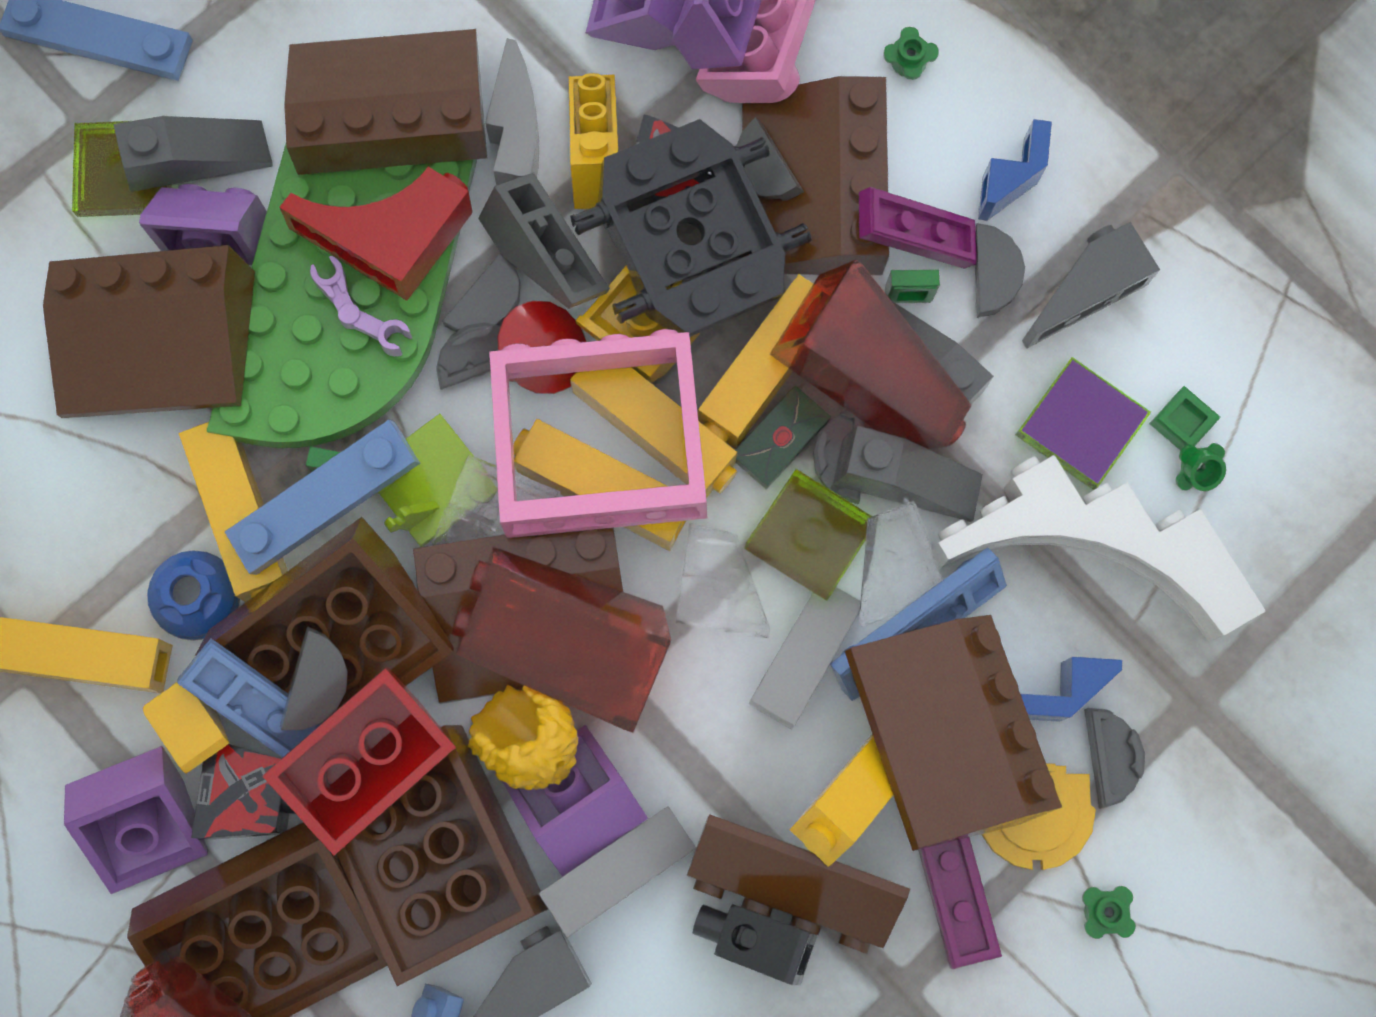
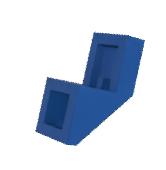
(1010, 179)
(1078, 684)

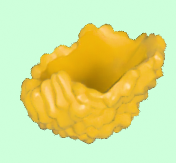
(525, 738)

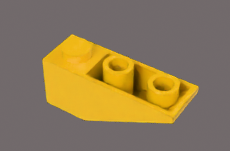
(591, 133)

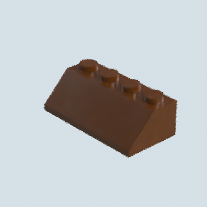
(797, 883)

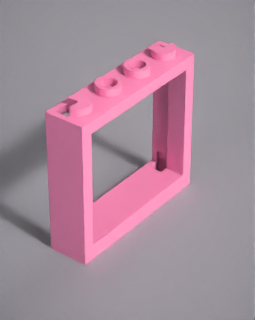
(607, 508)

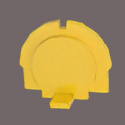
(1053, 836)

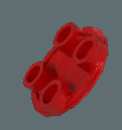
(537, 326)

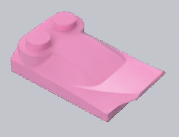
(770, 57)

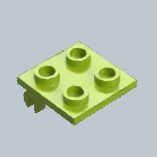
(425, 490)

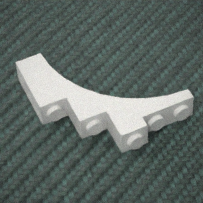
(1179, 557)

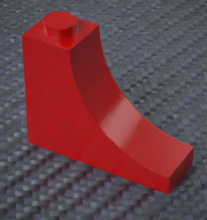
(391, 238)

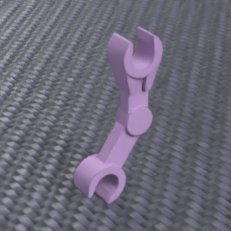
(349, 314)

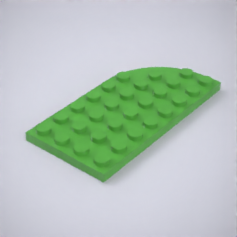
(303, 368)

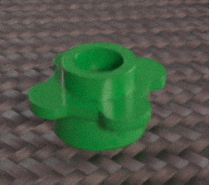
(910, 66)
(1208, 475)
(1097, 922)

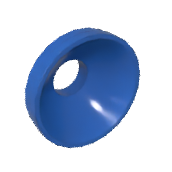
(211, 606)

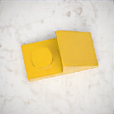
(186, 726)

